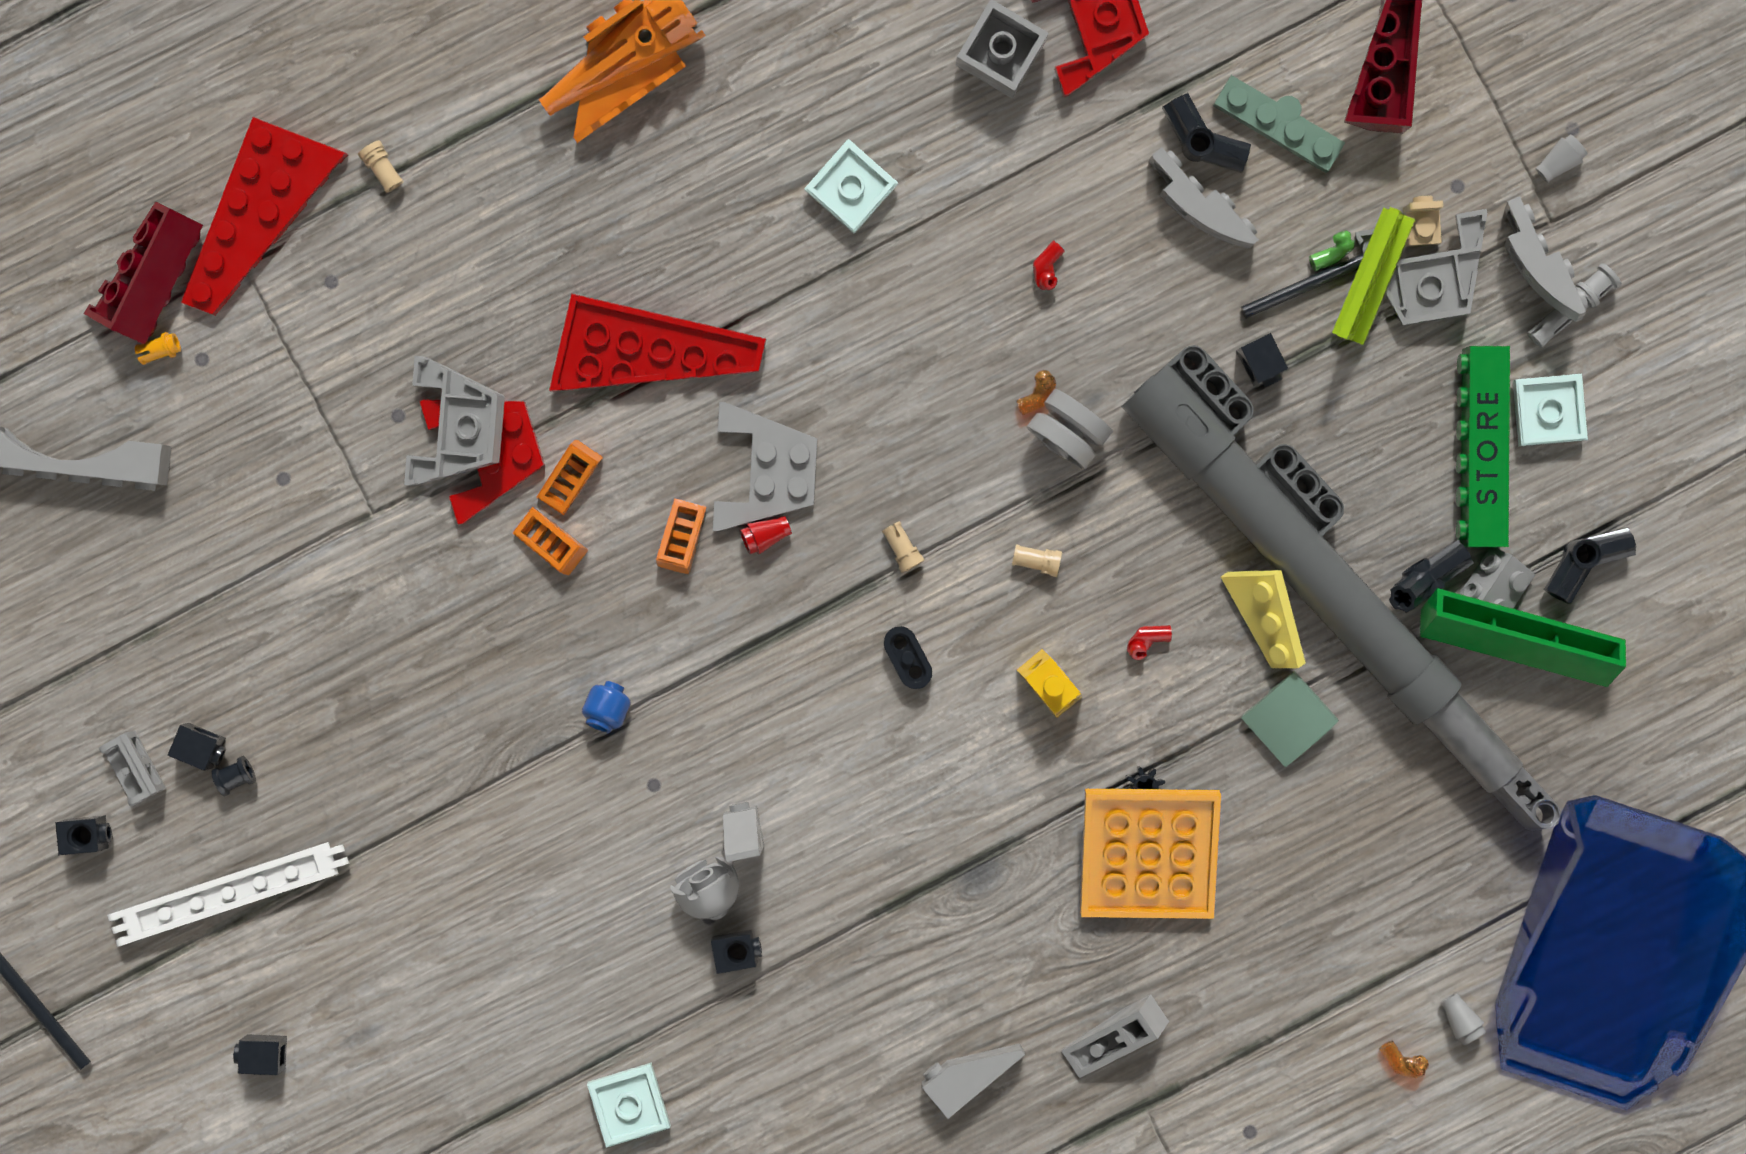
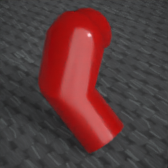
(1043, 266)
(1145, 637)

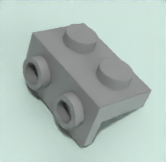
(1498, 579)

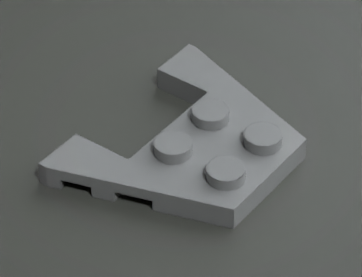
(1437, 283)
(467, 424)
(780, 469)

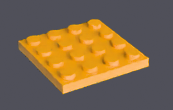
(1150, 853)

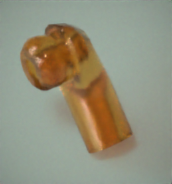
(1044, 386)
(1402, 1065)

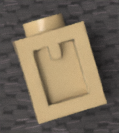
(1427, 226)

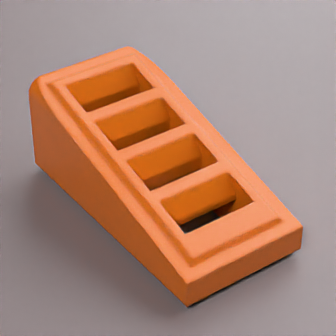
(585, 454)
(572, 557)
(674, 564)

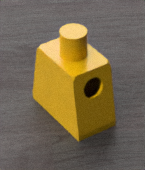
(1050, 683)

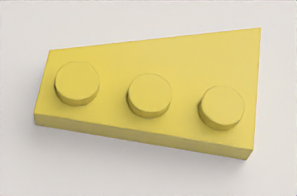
(1268, 614)

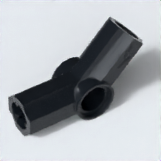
(1188, 124)
(1601, 549)
(1428, 575)

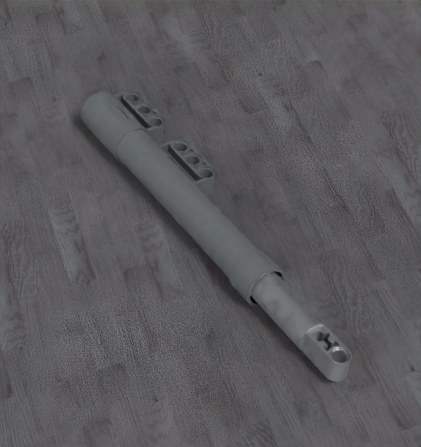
(1288, 532)

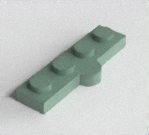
(1279, 123)

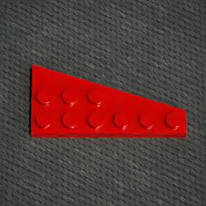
(262, 198)
(627, 345)

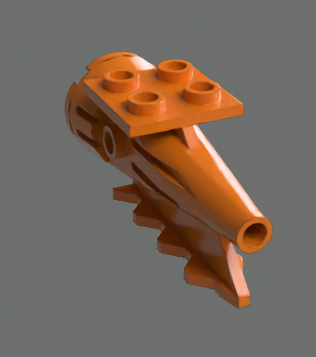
(619, 65)

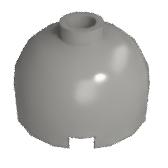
(707, 890)

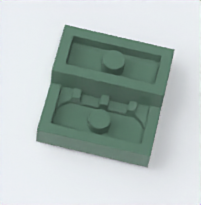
(1290, 718)

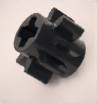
(1141, 776)

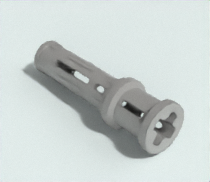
(1593, 288)

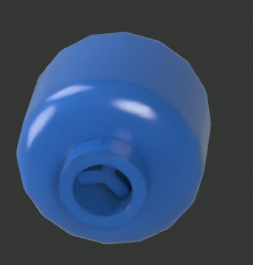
(606, 707)

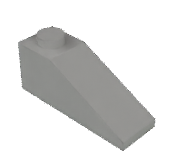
(742, 832)
(1117, 1036)
(965, 1077)

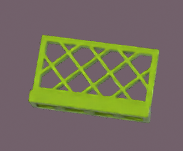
(1373, 275)

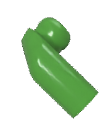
(1334, 254)

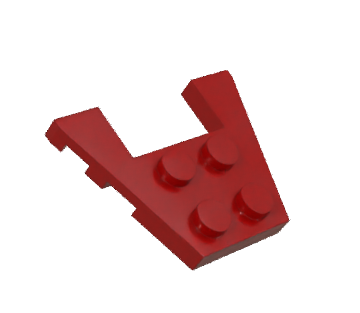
(1106, 32)
(518, 459)

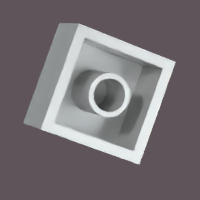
(1001, 48)

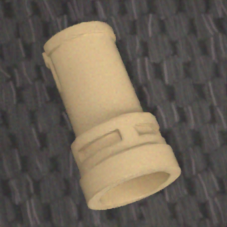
(376, 158)
(906, 554)
(1046, 561)

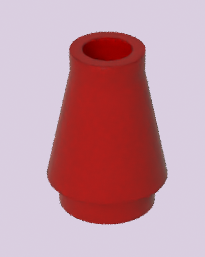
(764, 534)

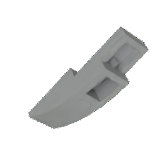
(1209, 214)
(1545, 274)

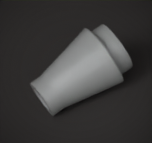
(1563, 157)
(1462, 1019)

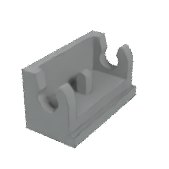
(133, 767)

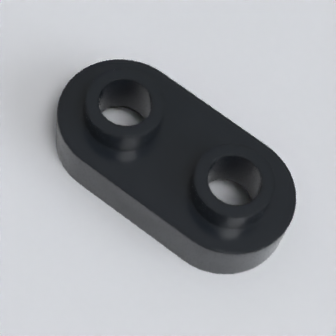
(907, 657)

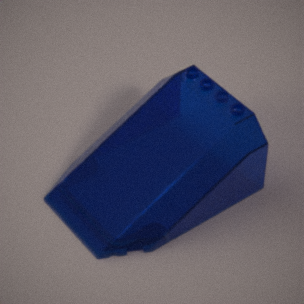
(1621, 953)

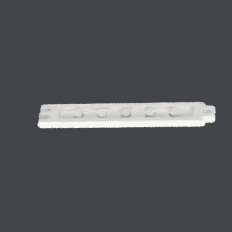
(227, 892)

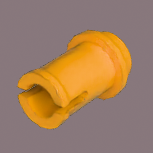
(160, 347)

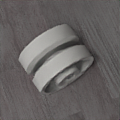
(1072, 425)

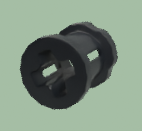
(233, 776)

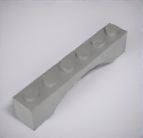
(133, 462)

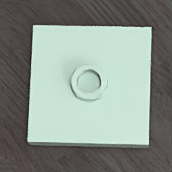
(851, 186)
(1550, 410)
(628, 1105)

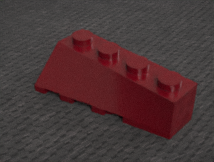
(1388, 76)
(146, 274)

